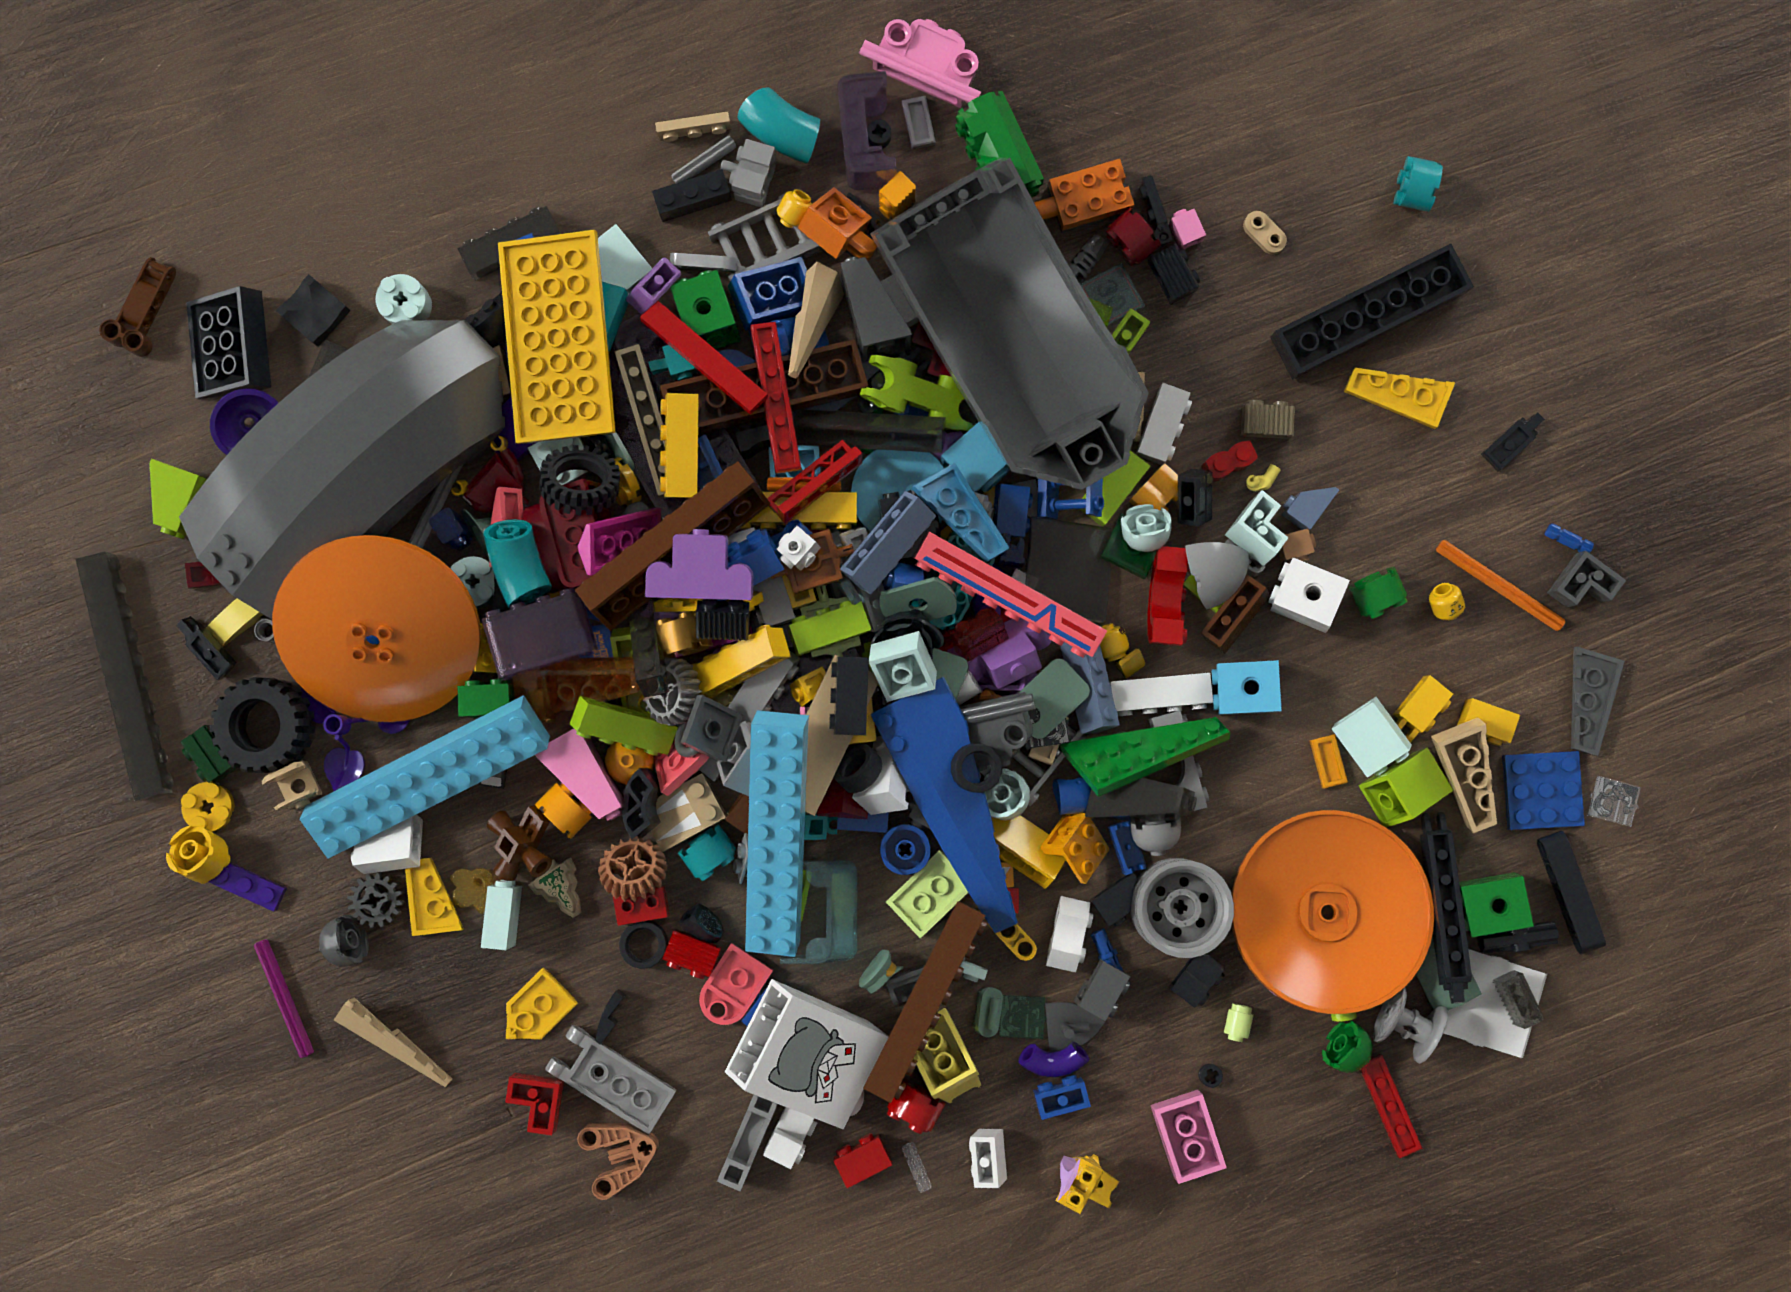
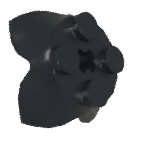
(910, 622)

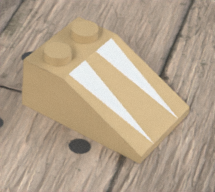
(687, 812)

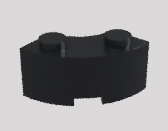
(639, 804)

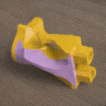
(1080, 1182)

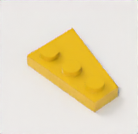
(429, 902)

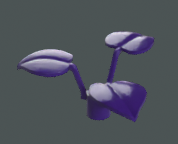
(342, 764)

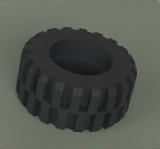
(231, 725)

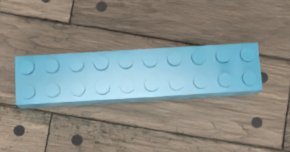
(425, 777)
(776, 832)

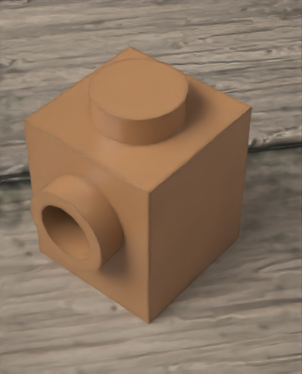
(1298, 546)

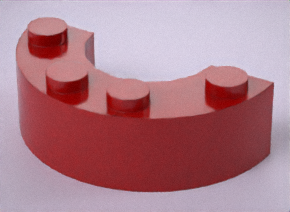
(1166, 594)

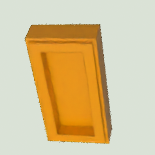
(1328, 761)

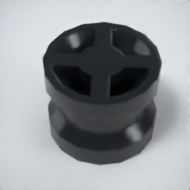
(879, 138)

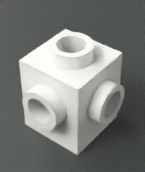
(797, 549)

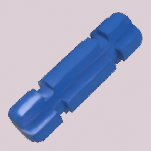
(1568, 538)

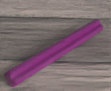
(283, 998)

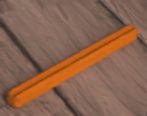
(1500, 585)

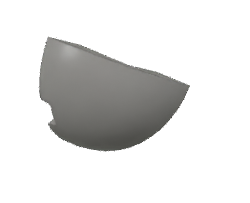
(1217, 570)

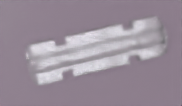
(916, 1167)

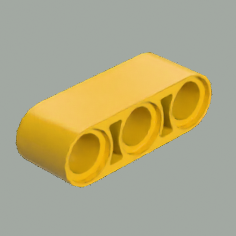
(1015, 939)

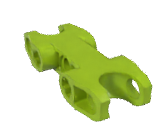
(904, 388)

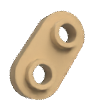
(1262, 234)

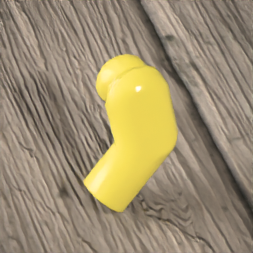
(1265, 481)

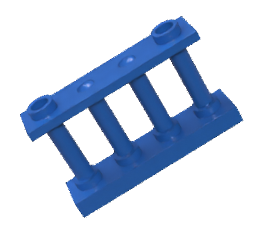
(1050, 504)

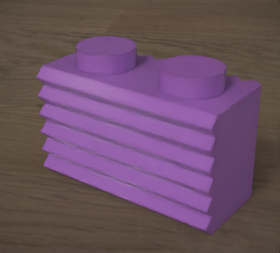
(653, 285)

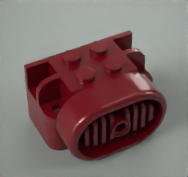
(559, 535)

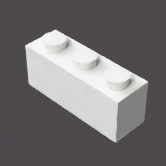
(1164, 424)

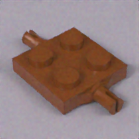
(824, 568)

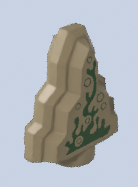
(559, 887)

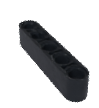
(1571, 892)

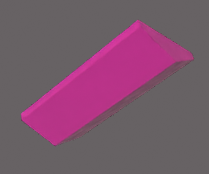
(608, 538)

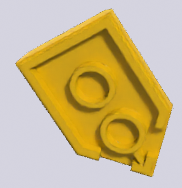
(537, 1007)

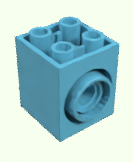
(976, 460)
(1231, 693)

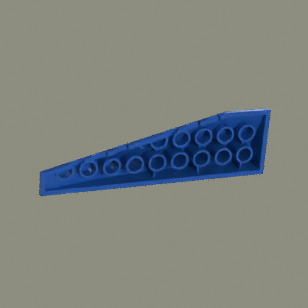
(922, 740)

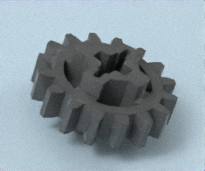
(377, 909)

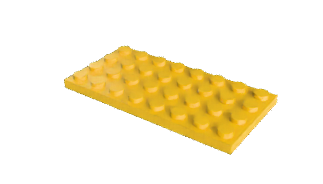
(556, 337)

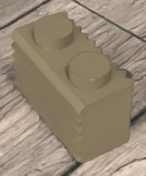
(1267, 420)

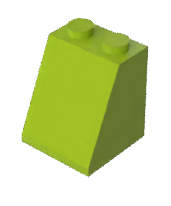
(170, 494)
(1406, 788)

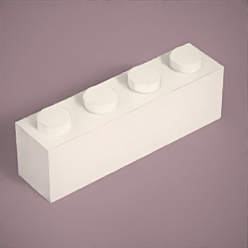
(1162, 692)

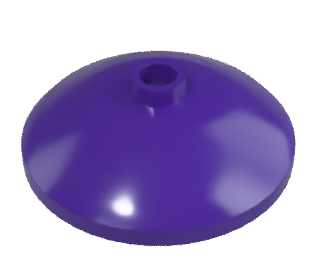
(229, 413)

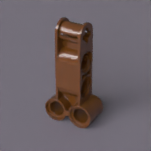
(140, 308)

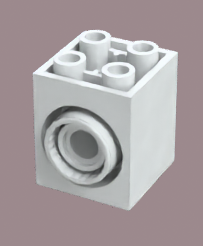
(1304, 578)

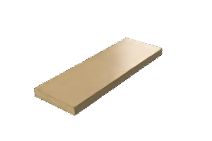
(824, 746)

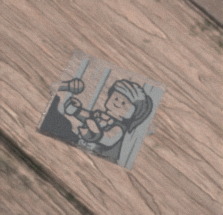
(1614, 801)

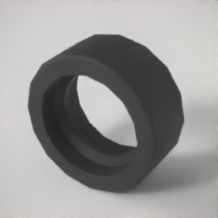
(865, 775)
(990, 781)
(627, 954)

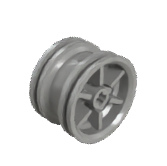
(1216, 911)

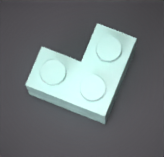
(1255, 532)

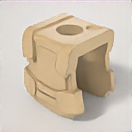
(285, 779)

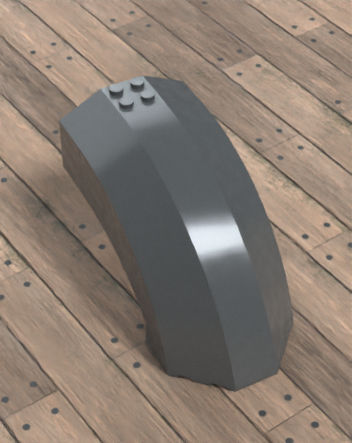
(1016, 328)
(347, 453)

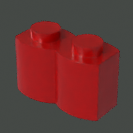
(1229, 461)

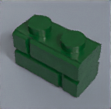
(200, 749)

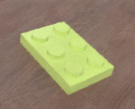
(928, 895)

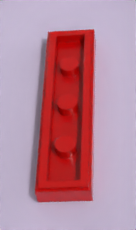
(1390, 1107)

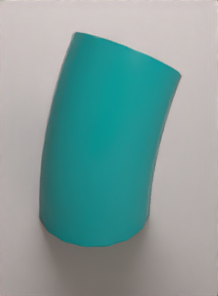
(779, 124)
(516, 561)

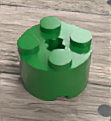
(1378, 592)

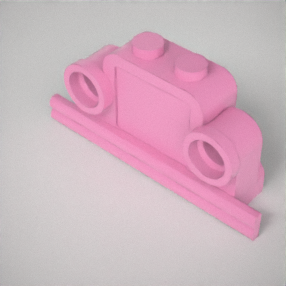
(926, 59)

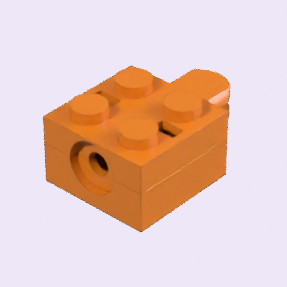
(838, 226)

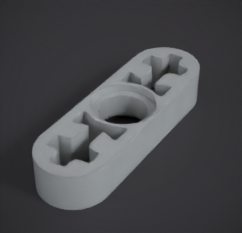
(704, 262)

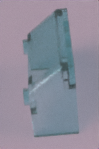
(841, 913)

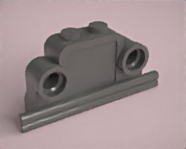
(1001, 725)

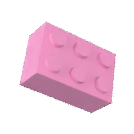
(1188, 1136)

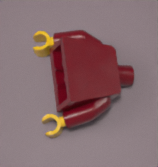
(499, 471)

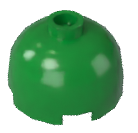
(1348, 1047)

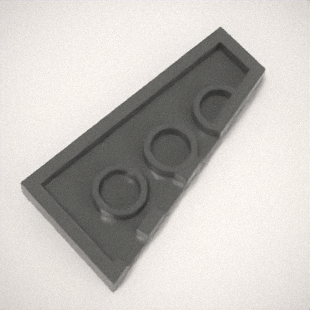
(1593, 695)

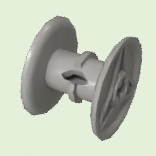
(1423, 1030)

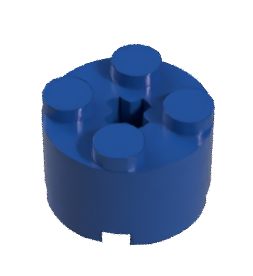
(907, 863)

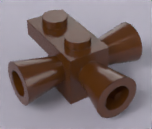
(520, 843)

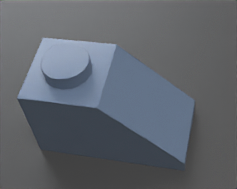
(1308, 506)

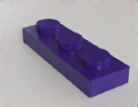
(250, 886)

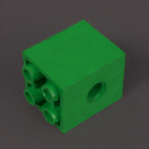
(706, 308)
(1477, 902)

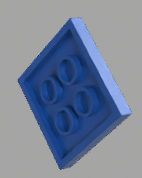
(1543, 790)

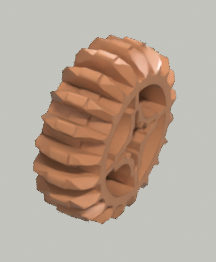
(628, 863)

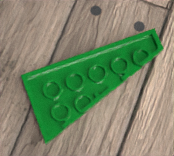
(1128, 756)

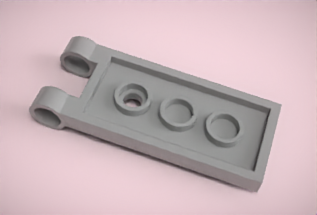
(623, 1086)

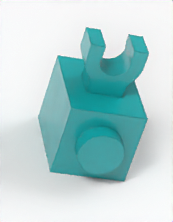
(675, 363)
(817, 827)

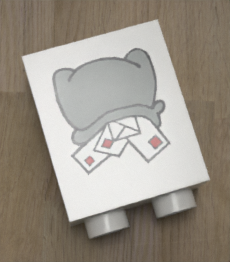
(806, 1055)

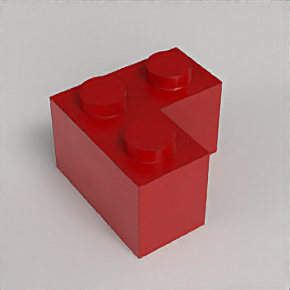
(542, 1096)

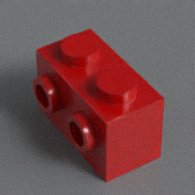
(652, 907)

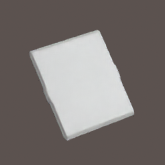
(1484, 1018)

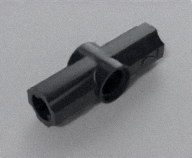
(1519, 939)

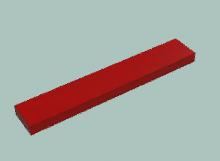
(704, 357)
(777, 404)

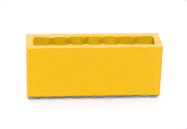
(1020, 847)

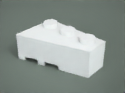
(889, 789)

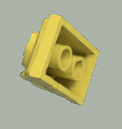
(946, 1061)

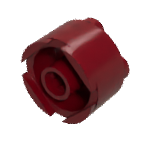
(1132, 236)

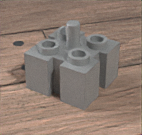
(753, 173)

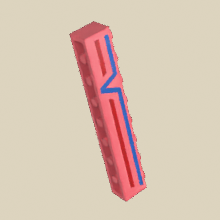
(1010, 594)

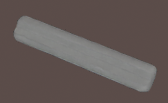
(704, 160)

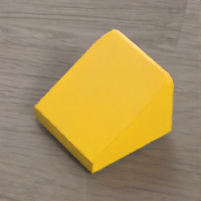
(1131, 663)

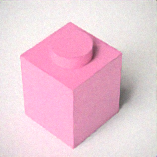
(1186, 228)

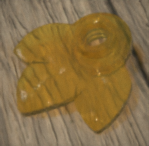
(469, 890)

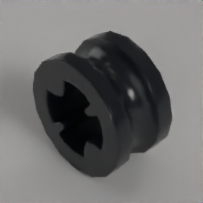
(1218, 1077)

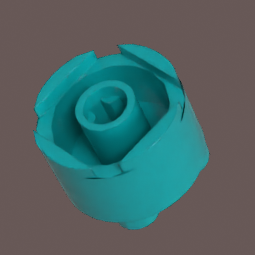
(1418, 183)
(707, 852)

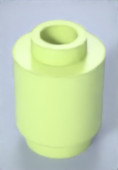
(1238, 1022)

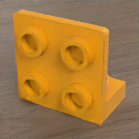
(1079, 843)

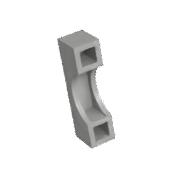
(1189, 769)
(746, 1142)

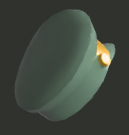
(878, 972)

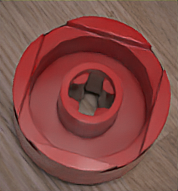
(916, 1108)

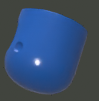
(1071, 795)

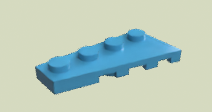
(961, 510)

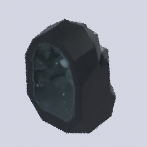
(702, 924)

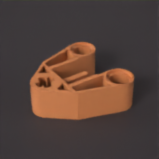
(614, 1133)

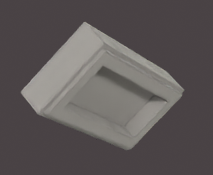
(918, 122)

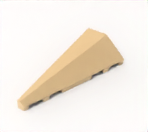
(820, 300)
(365, 1024)

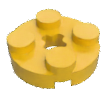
(627, 486)
(212, 793)

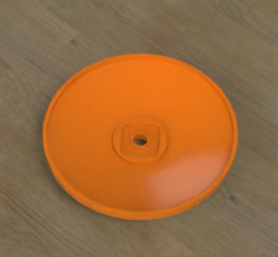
(385, 591)
(1378, 905)

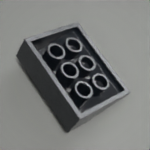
(228, 342)

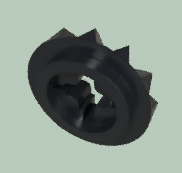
(598, 442)

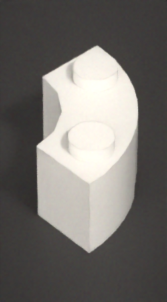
(1068, 935)

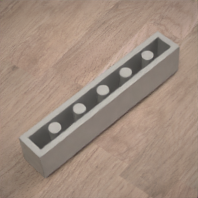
(756, 695)

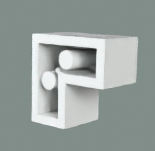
(788, 1136)

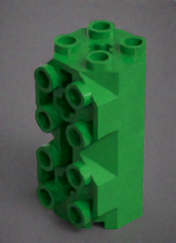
(995, 134)

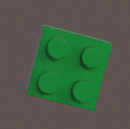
(479, 699)

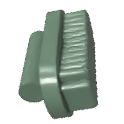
(988, 1011)

